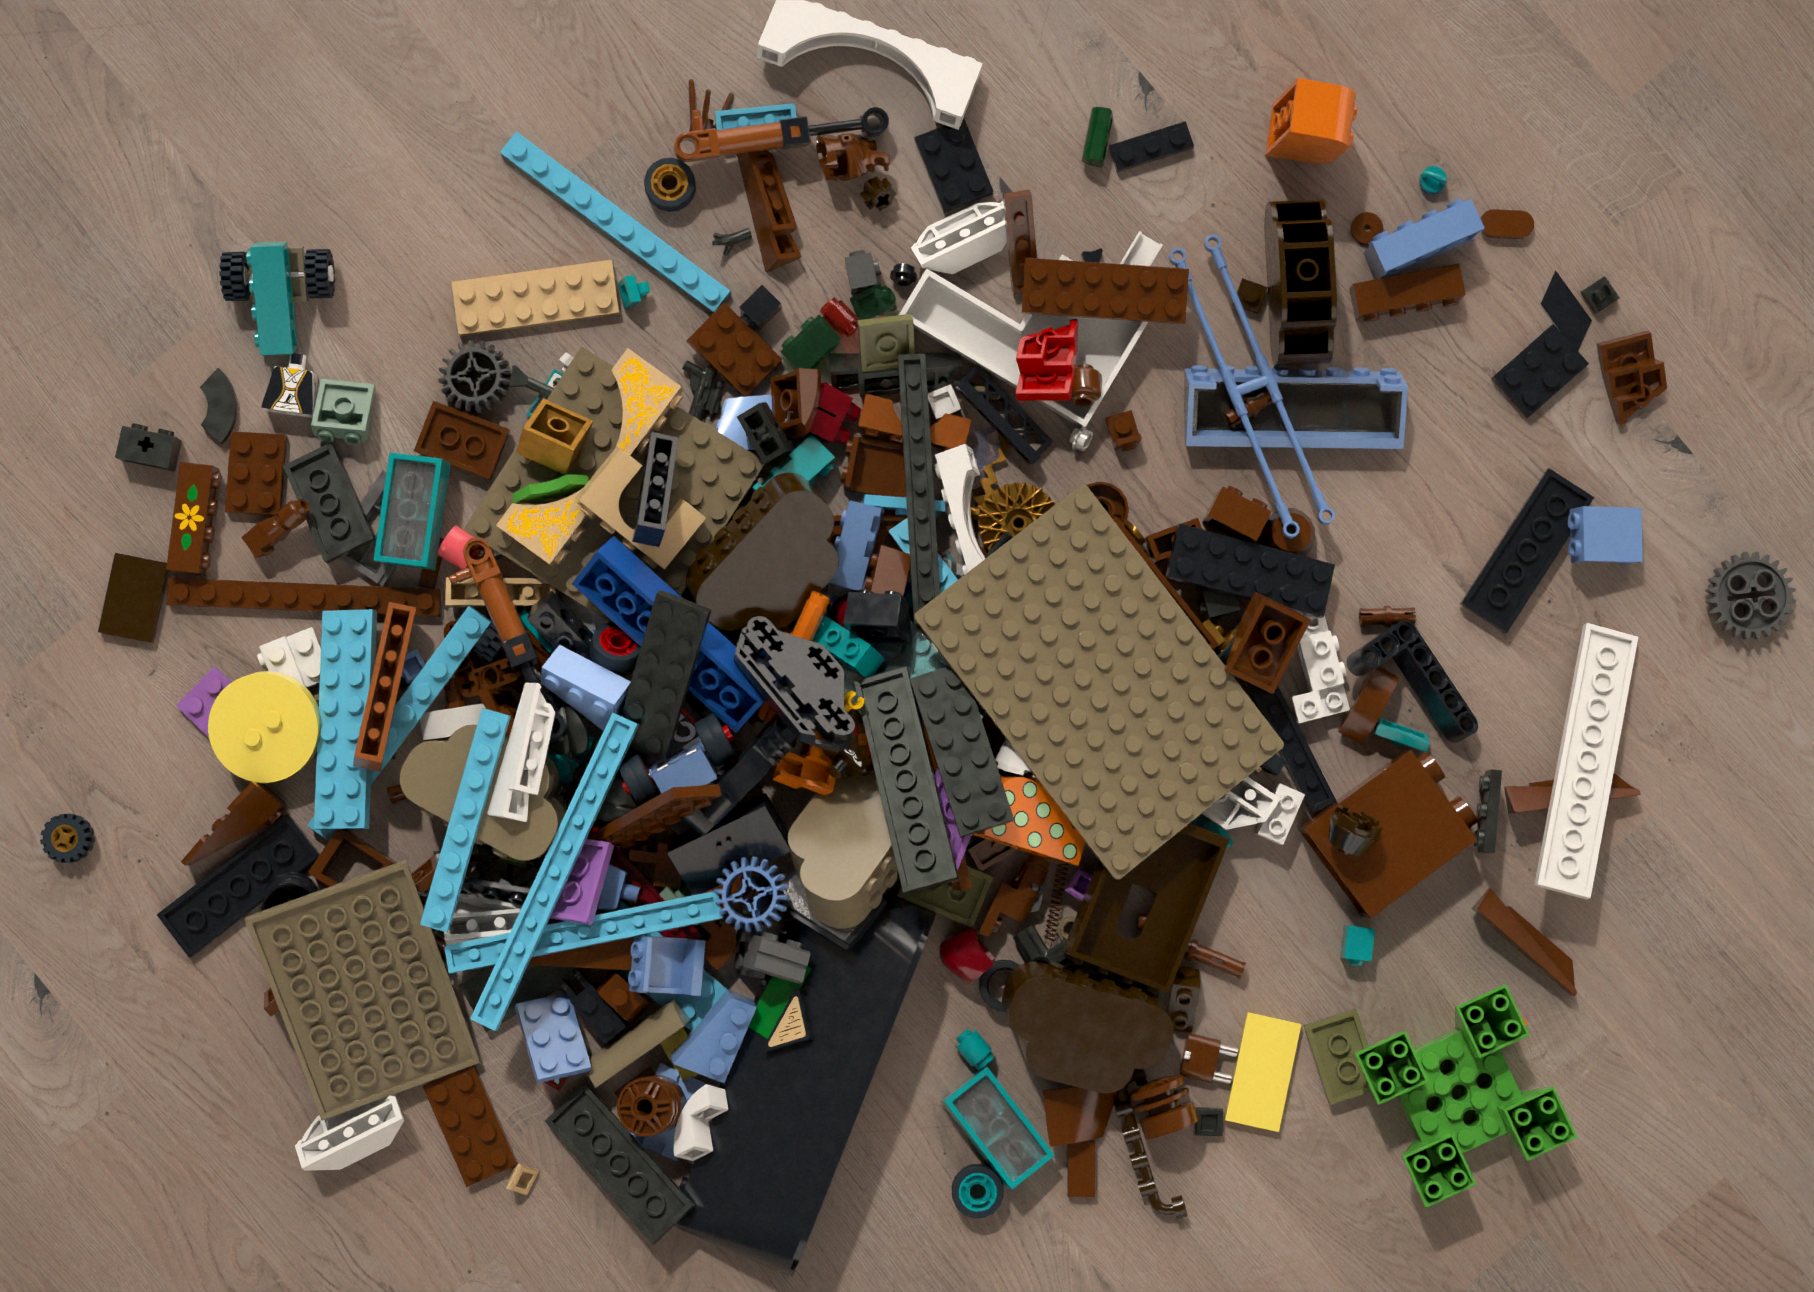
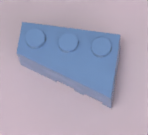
(855, 545)
(717, 1038)

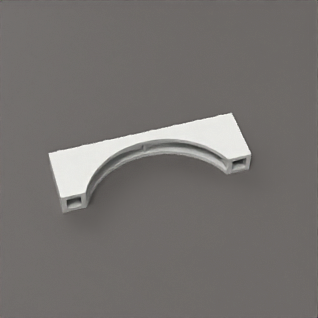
(806, 26)

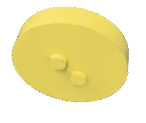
(264, 726)

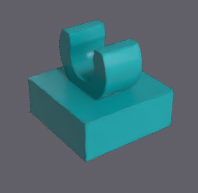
(631, 291)

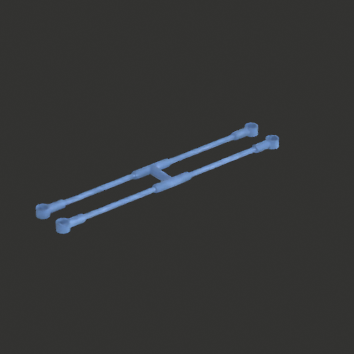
(1267, 379)

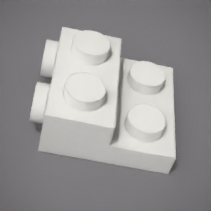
(294, 656)

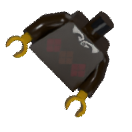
(858, 756)

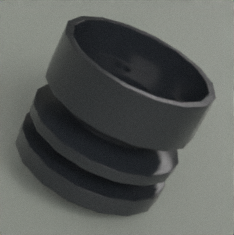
(285, 886)

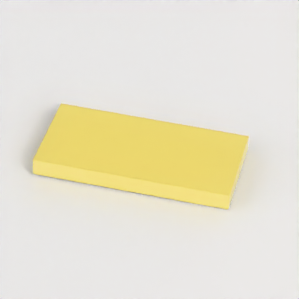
(1262, 1071)

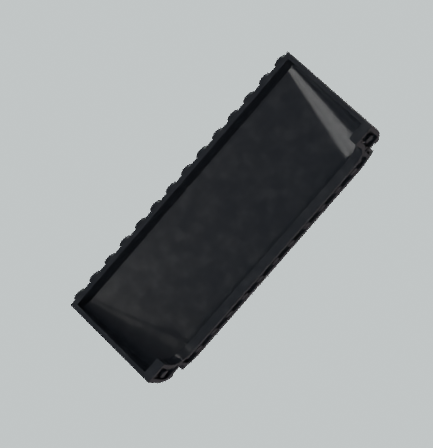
(799, 1103)

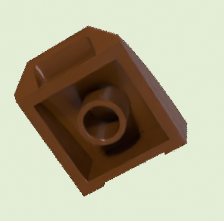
(796, 400)

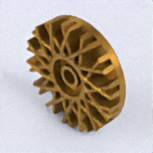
(1007, 505)

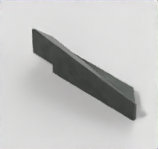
(847, 373)

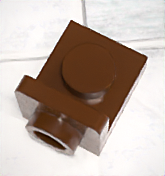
(1123, 431)

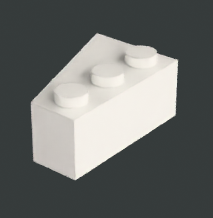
(480, 918)

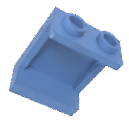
(1605, 535)
(667, 965)

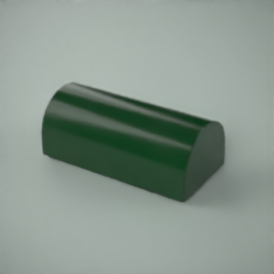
(1097, 136)

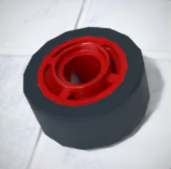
(614, 649)

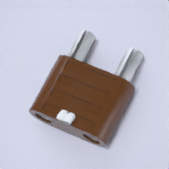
(1201, 1058)

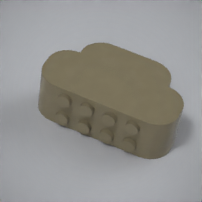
(433, 780)
(844, 852)

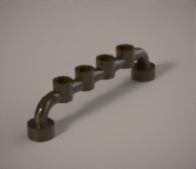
(1139, 1159)

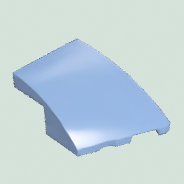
(730, 425)

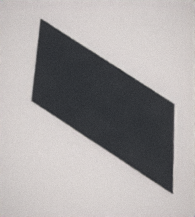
(1566, 311)

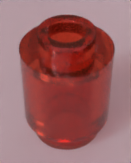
(840, 317)

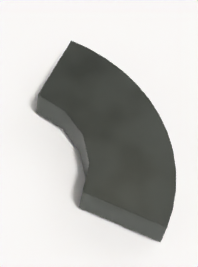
(221, 406)

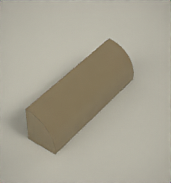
(636, 1041)

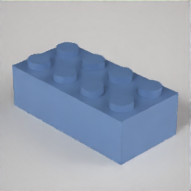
(1423, 240)

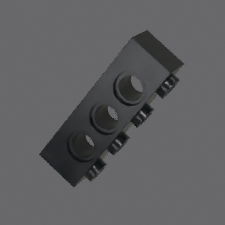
(655, 489)
(560, 625)

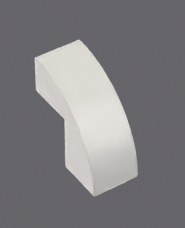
(446, 721)
(692, 1130)

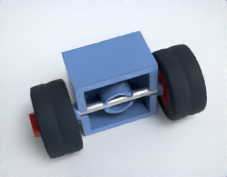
(683, 769)

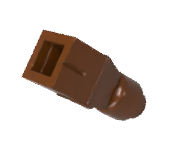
(275, 529)

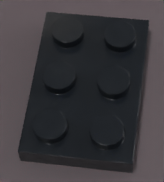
(953, 166)
(1540, 371)

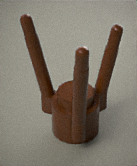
(707, 123)

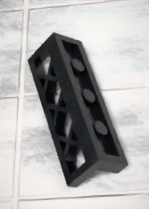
(1001, 423)

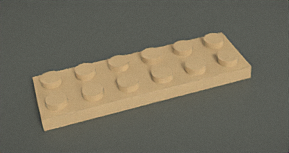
(535, 298)

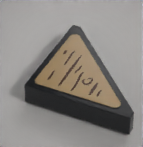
(792, 1026)

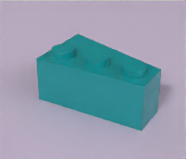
(807, 460)

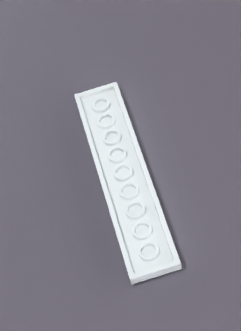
(1586, 761)

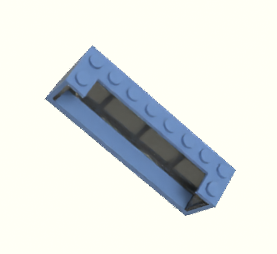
(1323, 406)

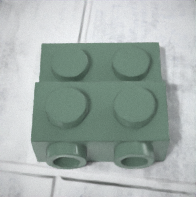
(343, 411)

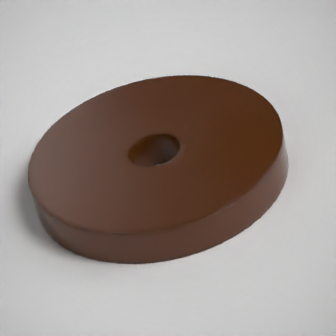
(1366, 219)

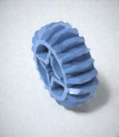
(748, 881)

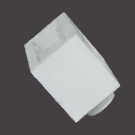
(1282, 817)

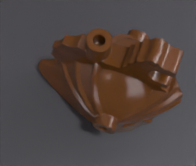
(848, 156)

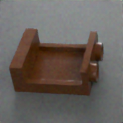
(874, 468)

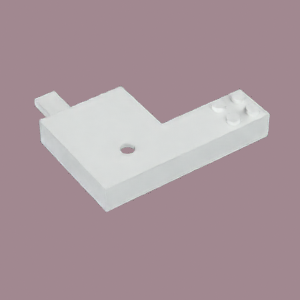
(993, 339)

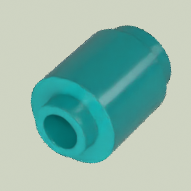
(974, 1048)

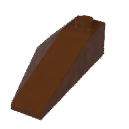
(248, 813)

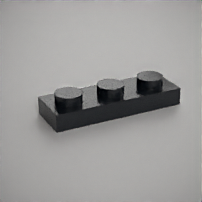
(1151, 146)

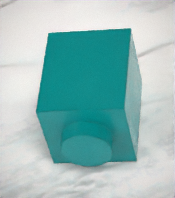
(1357, 944)

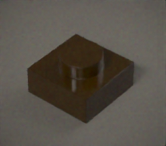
(1251, 295)

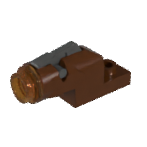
(1021, 898)

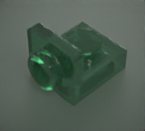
(873, 302)

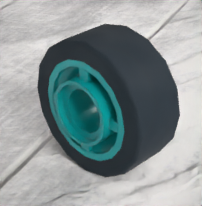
(981, 1206)

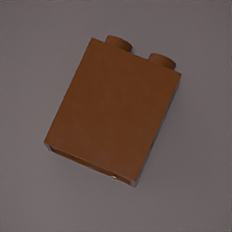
(1416, 837)

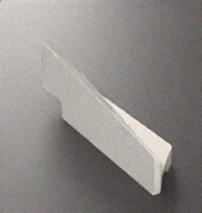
(524, 756)

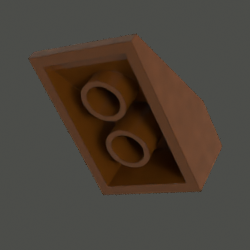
(1265, 642)

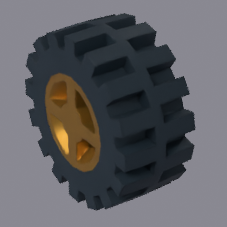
(58, 842)

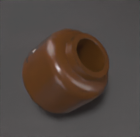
(1086, 385)

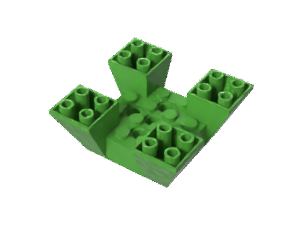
(1529, 1118)

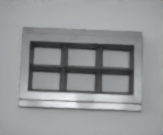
(368, 505)

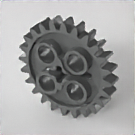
(1754, 619)

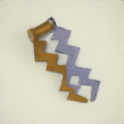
(986, 465)

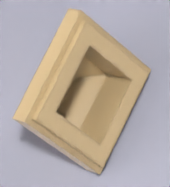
(522, 1178)

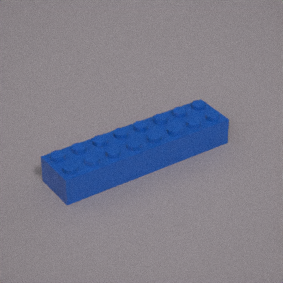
(626, 593)

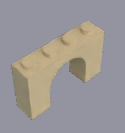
(602, 498)

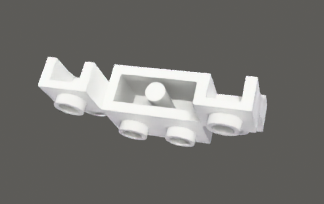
(1322, 674)

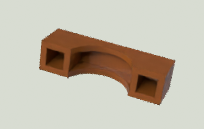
(880, 418)

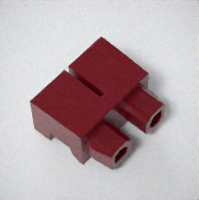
(834, 407)

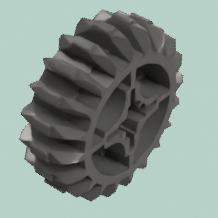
(463, 377)

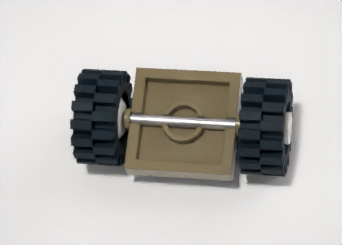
(310, 274)

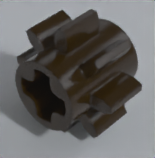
(878, 193)

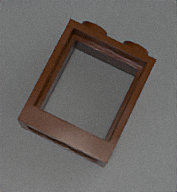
(333, 848)

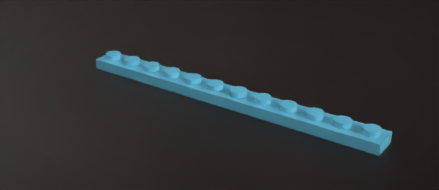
(554, 872)

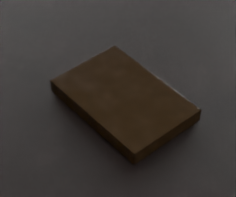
(133, 598)

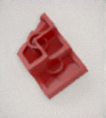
(1047, 364)

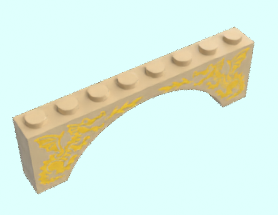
(645, 401)

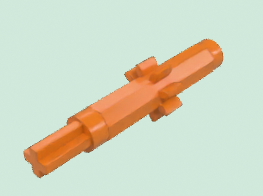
(805, 628)

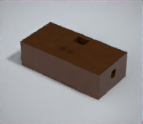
(602, 956)

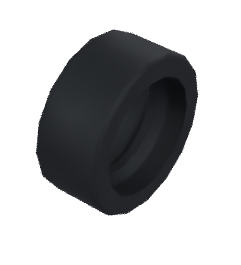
(985, 978)

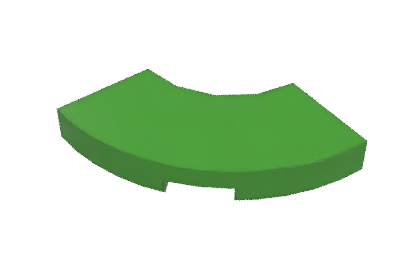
(549, 490)

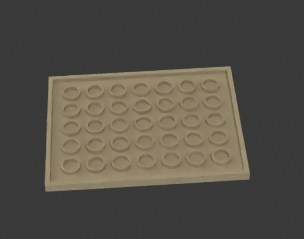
(362, 990)

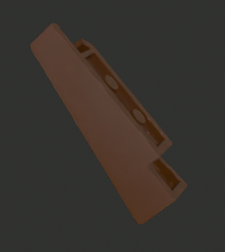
(769, 209)
(1538, 794)
(1527, 940)

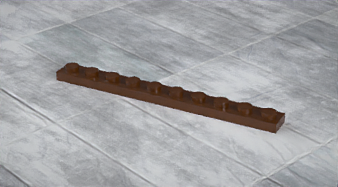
(298, 596)

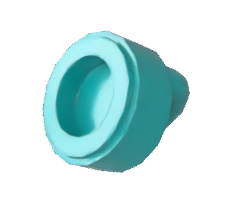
(1432, 179)

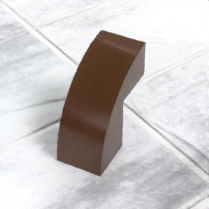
(1369, 705)

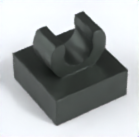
(1600, 295)

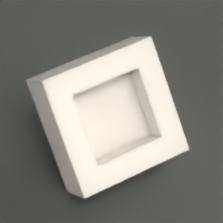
(943, 402)

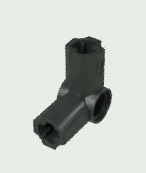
(1034, 948)

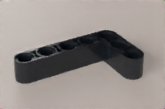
(1424, 675)

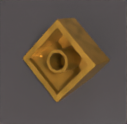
(554, 436)

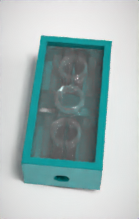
(412, 511)
(997, 1128)

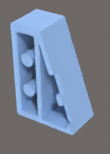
(585, 685)

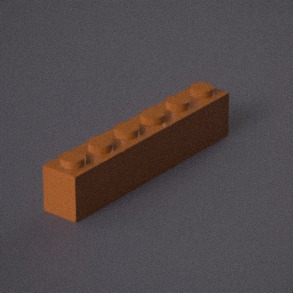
(384, 687)

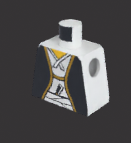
(292, 389)

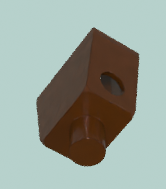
(616, 993)

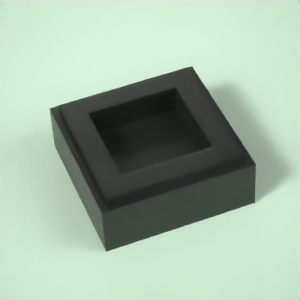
(1210, 1122)

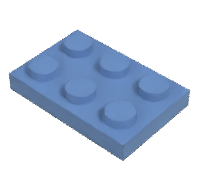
(552, 1037)

